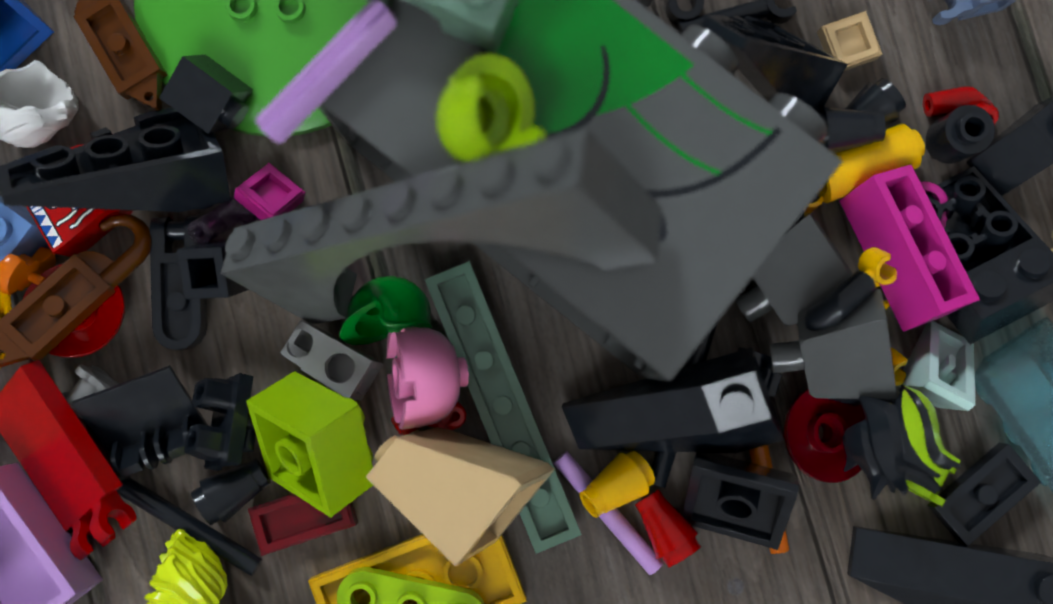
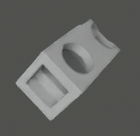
(331, 360)

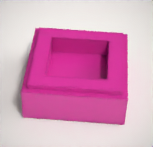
(269, 193)

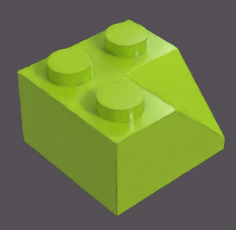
(312, 442)

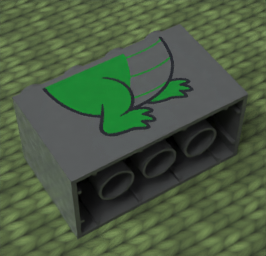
(664, 107)

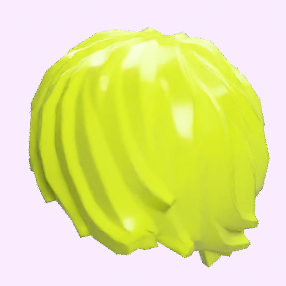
(188, 573)

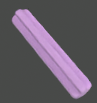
(326, 71)

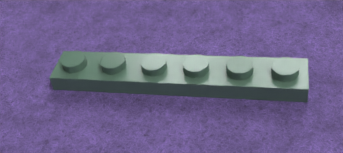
(500, 397)

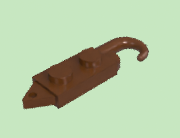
(122, 49)
(69, 296)

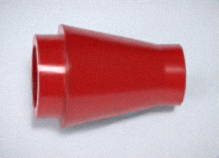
(667, 529)

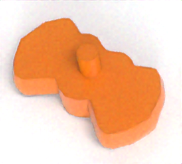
(22, 270)

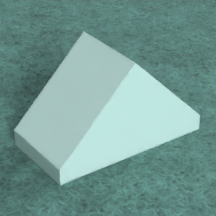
(942, 368)

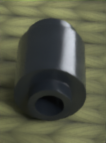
(960, 134)

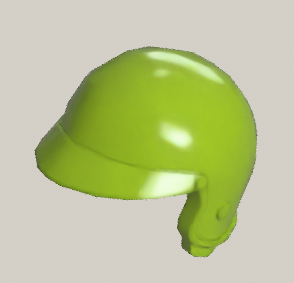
(486, 109)

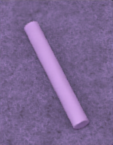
(614, 519)

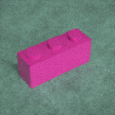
(898, 217)

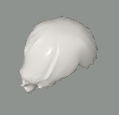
(34, 105)

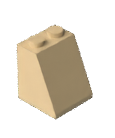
(456, 487)

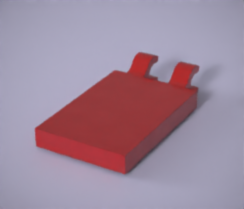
(61, 458)

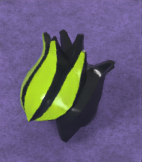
(898, 443)

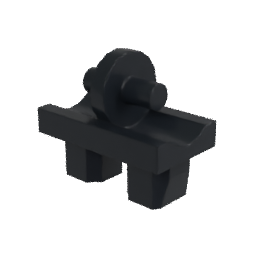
(231, 422)

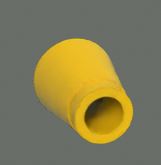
(618, 483)

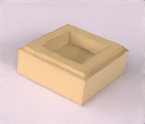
(851, 40)

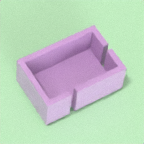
(36, 548)

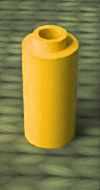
(897, 150)

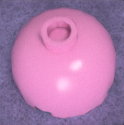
(423, 376)

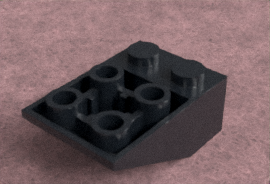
(999, 253)

